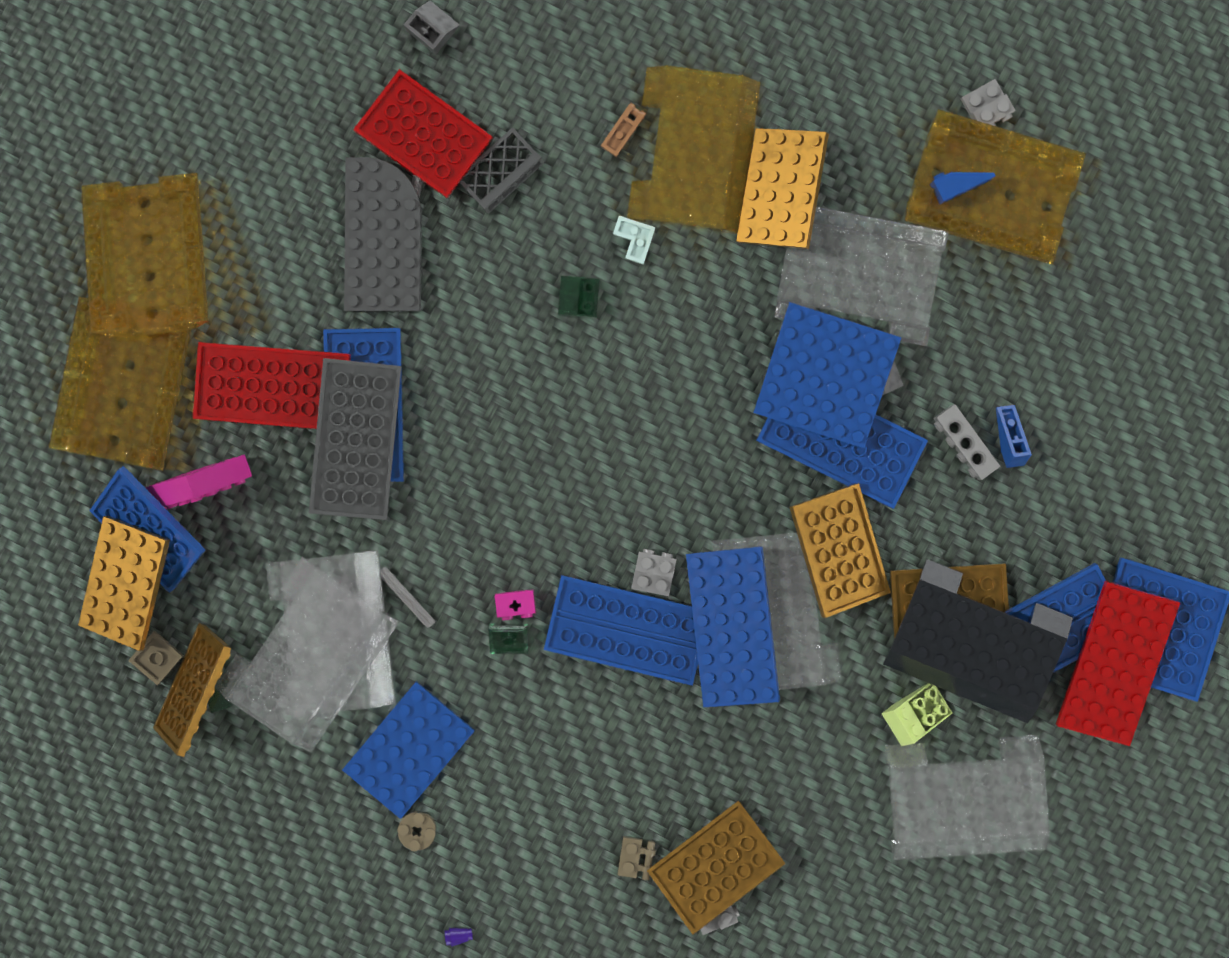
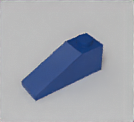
(957, 183)
(1012, 437)

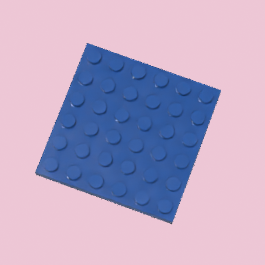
(827, 375)
(1193, 630)

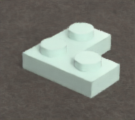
(640, 237)

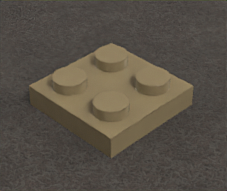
(157, 658)

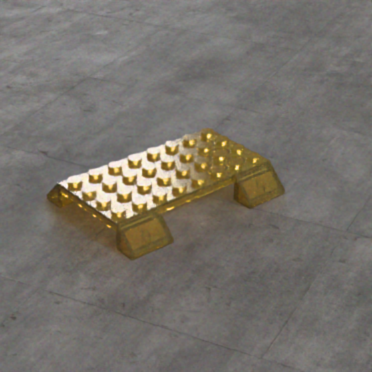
(698, 149)

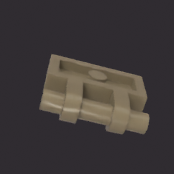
(630, 857)

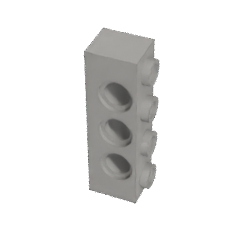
(987, 462)

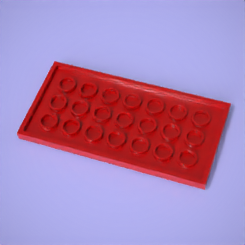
(259, 384)
(1117, 663)

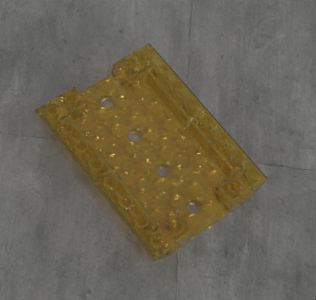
(1022, 164)
(121, 261)
(98, 378)

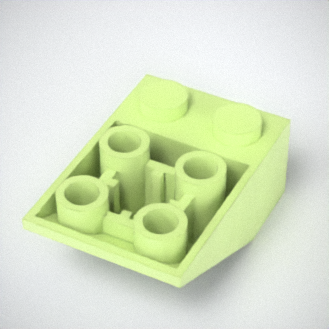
(917, 714)

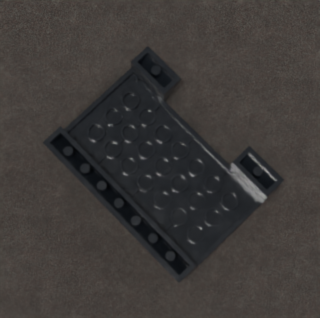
(977, 647)

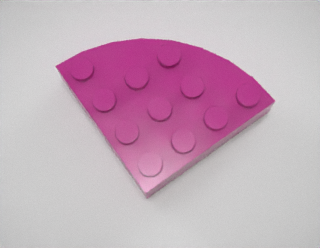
(201, 482)

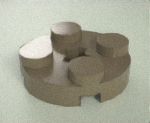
(417, 819)

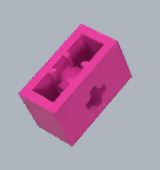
(505, 599)

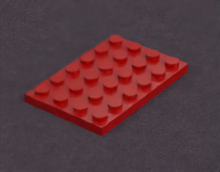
(423, 133)

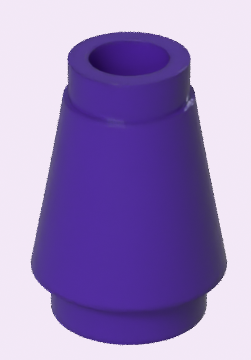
(457, 936)

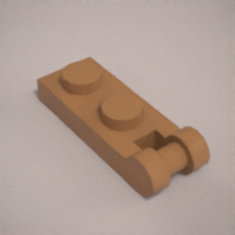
(623, 130)

